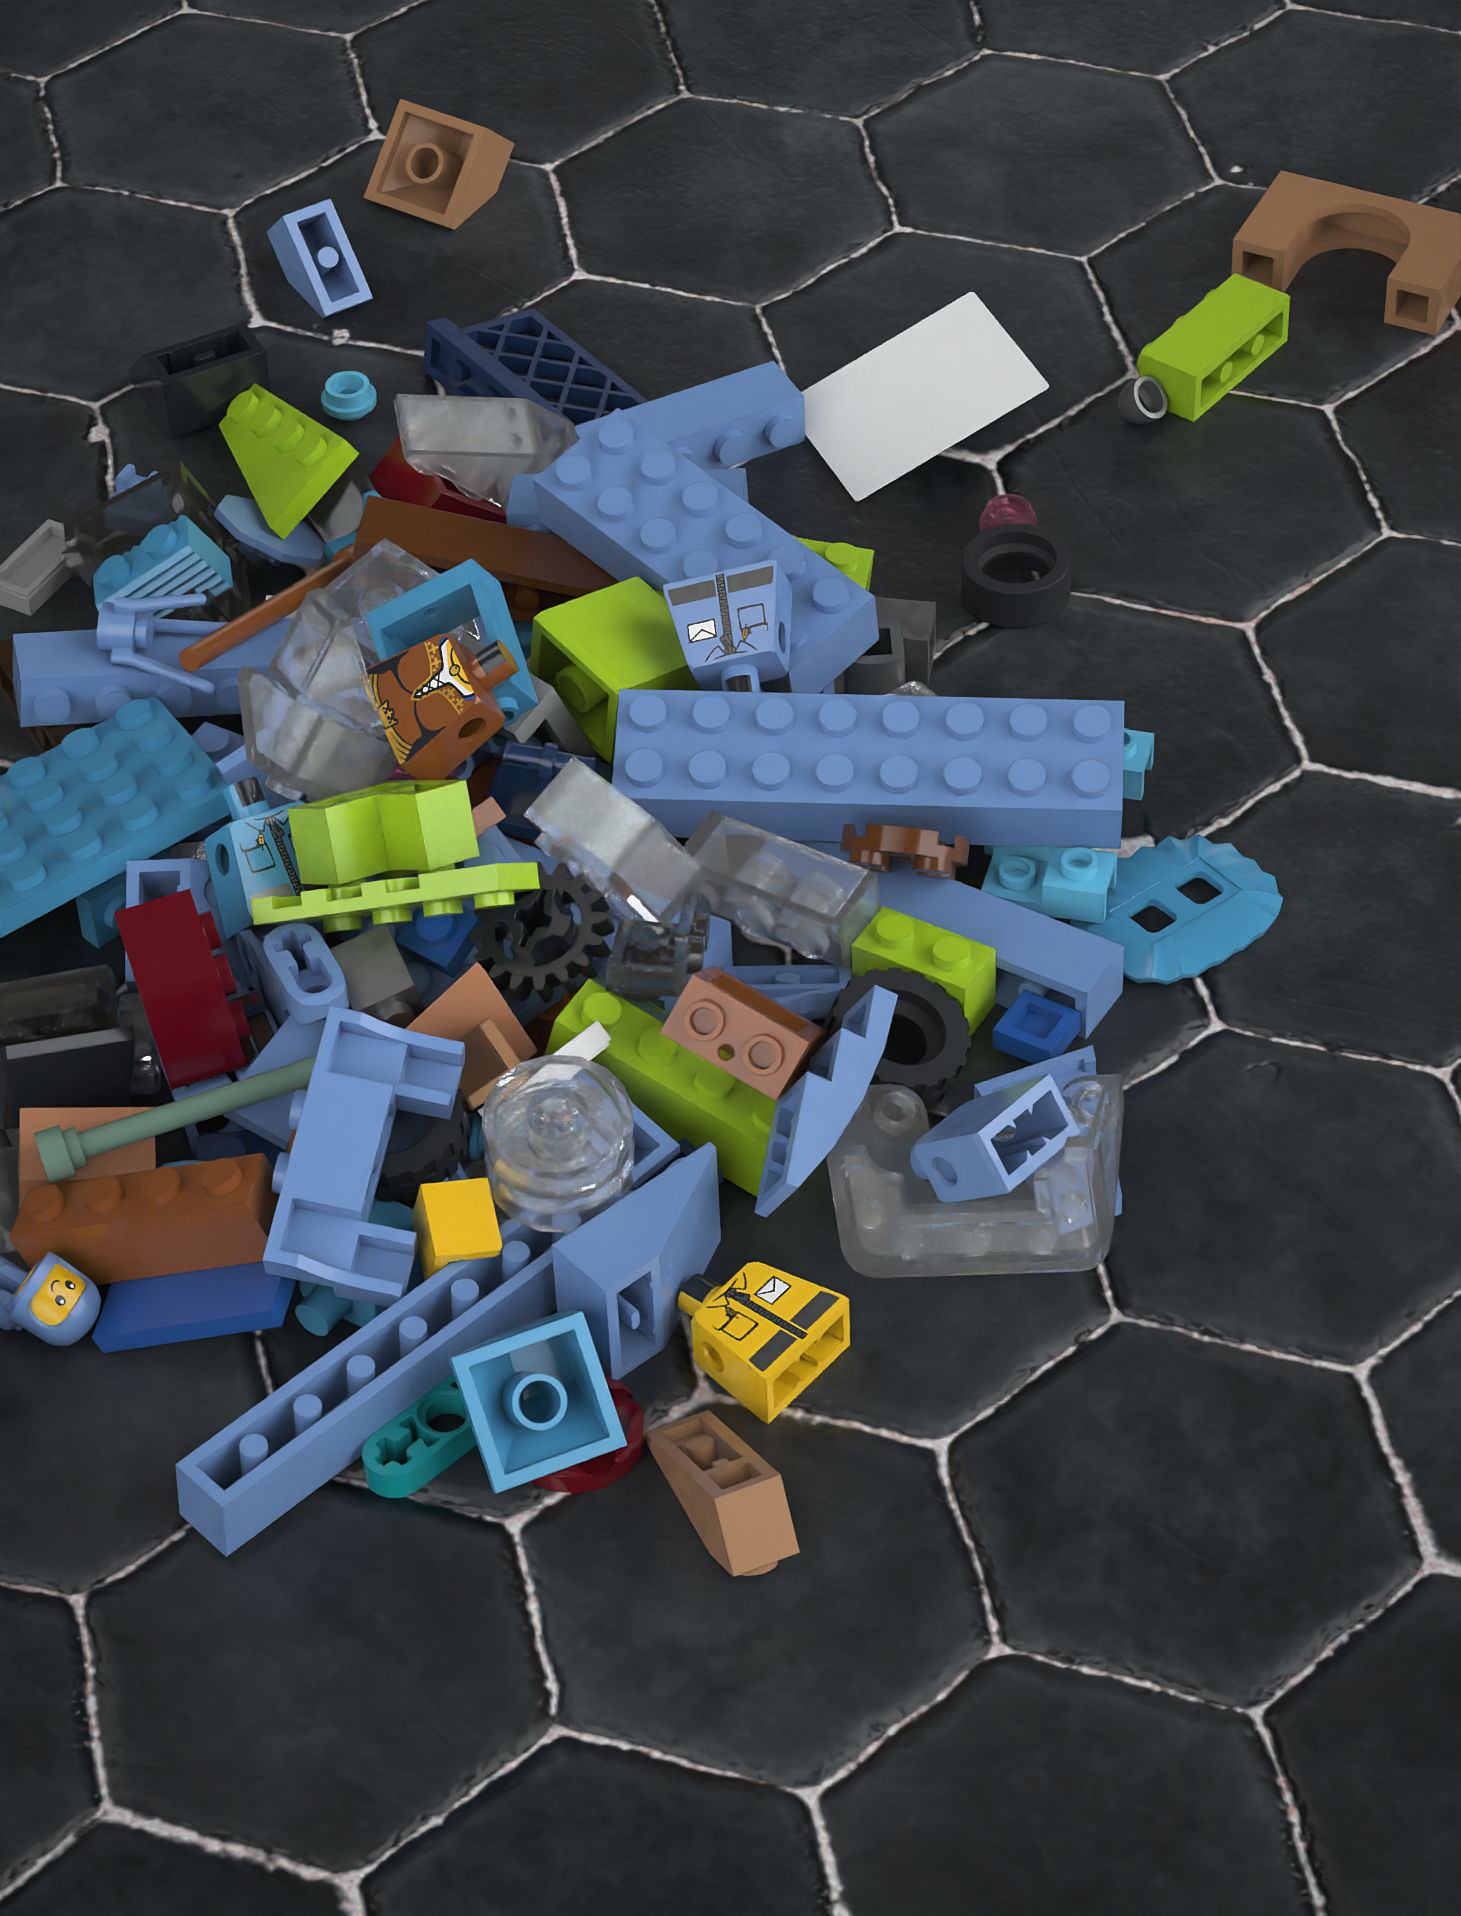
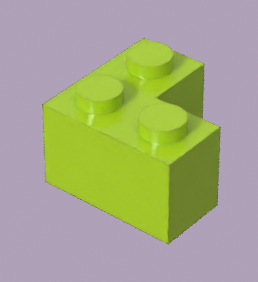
(385, 831)

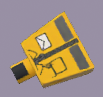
(764, 1334)

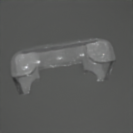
(1046, 1224)

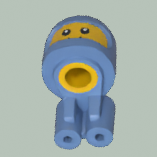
(48, 1301)

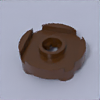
(904, 845)

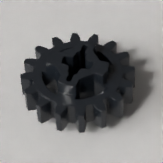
(543, 936)

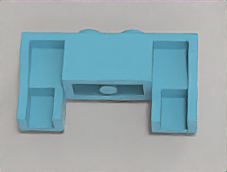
(1068, 879)

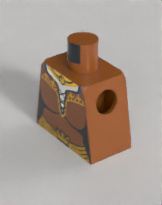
(440, 702)

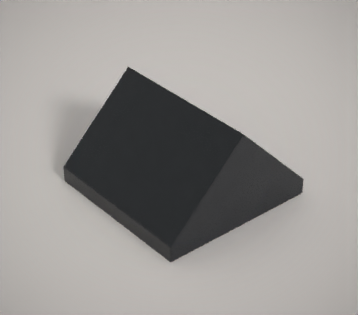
(67, 1073)

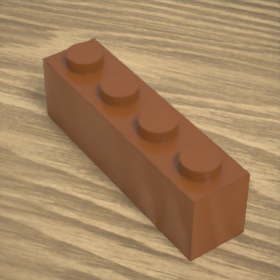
(152, 1220)

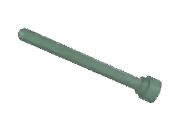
(68, 1150)

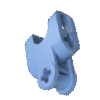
(293, 972)

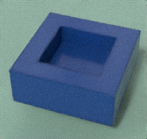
(439, 940)
(1036, 1028)

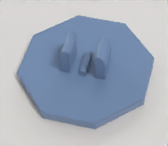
(247, 524)

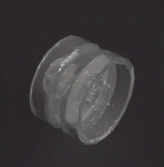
(558, 1142)

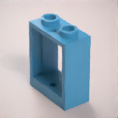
(445, 605)

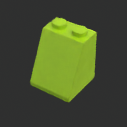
(604, 645)

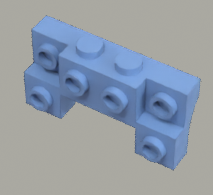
(339, 1151)

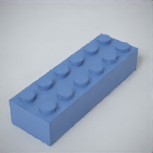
(662, 518)

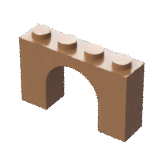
(1312, 216)

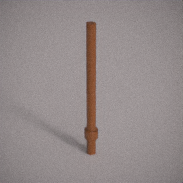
(263, 615)

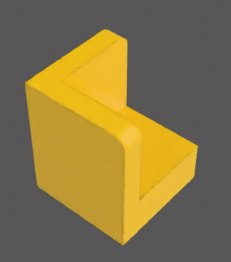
(455, 1223)

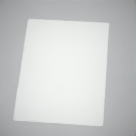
(917, 395)

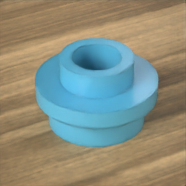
(348, 396)

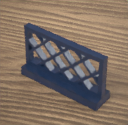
(467, 369)

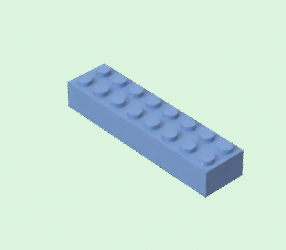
(920, 762)

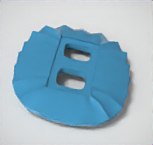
(1201, 932)

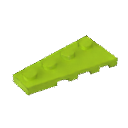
(283, 456)
(393, 899)

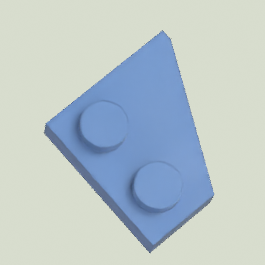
(801, 988)

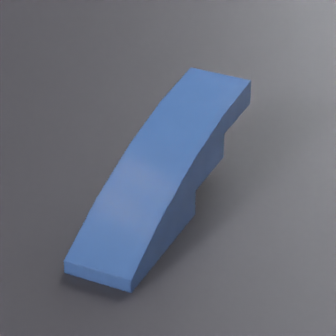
(824, 1099)

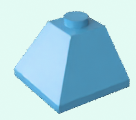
(537, 1399)

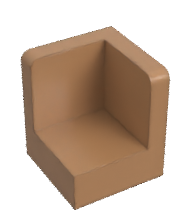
(485, 1062)

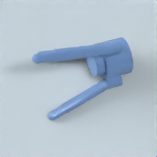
(128, 626)

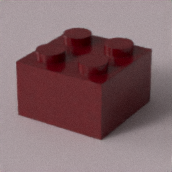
(184, 987)

